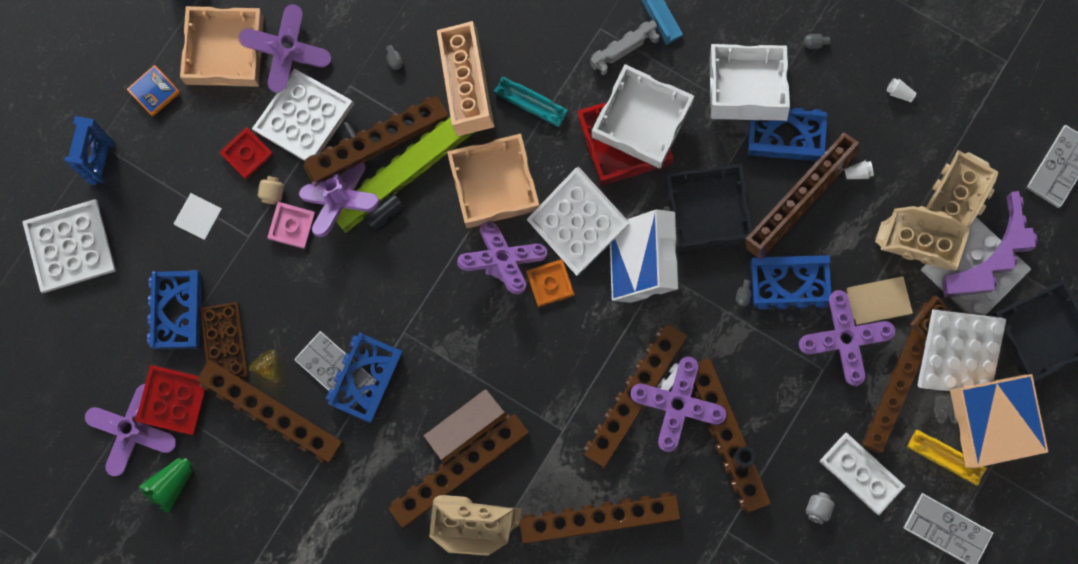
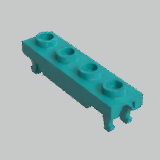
(530, 101)

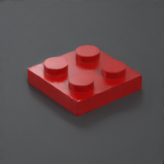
(246, 153)

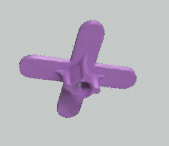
(283, 56)
(335, 195)
(500, 259)
(858, 336)
(681, 391)
(125, 442)

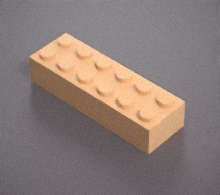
(465, 79)

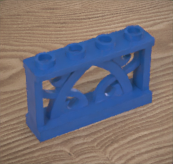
(89, 133)
(806, 152)
(810, 263)
(192, 330)
(368, 403)

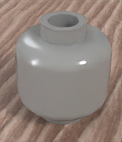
(820, 508)

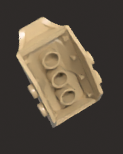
(963, 188)
(924, 236)
(471, 527)

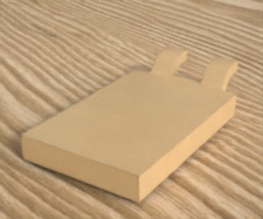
(879, 301)

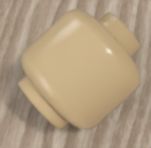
(270, 190)

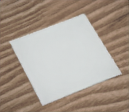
(197, 216)

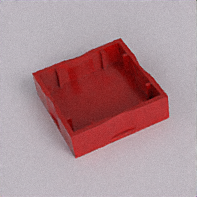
(610, 163)

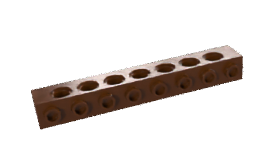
(372, 149)
(802, 196)
(213, 371)
(895, 391)
(602, 456)
(760, 497)
(398, 505)
(669, 513)

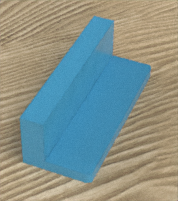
(663, 18)

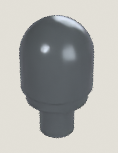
(815, 41)
(394, 58)
(744, 294)

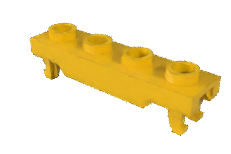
(944, 456)

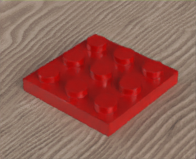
(170, 400)

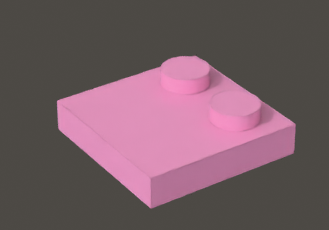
(291, 225)

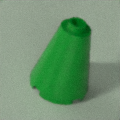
(167, 484)

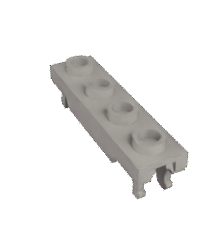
(619, 49)

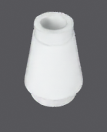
(900, 90)
(860, 171)

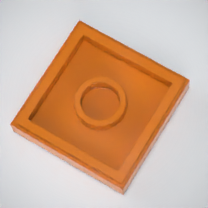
(550, 283)

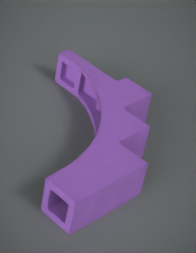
(980, 278)

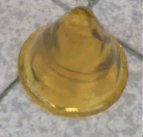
(266, 366)

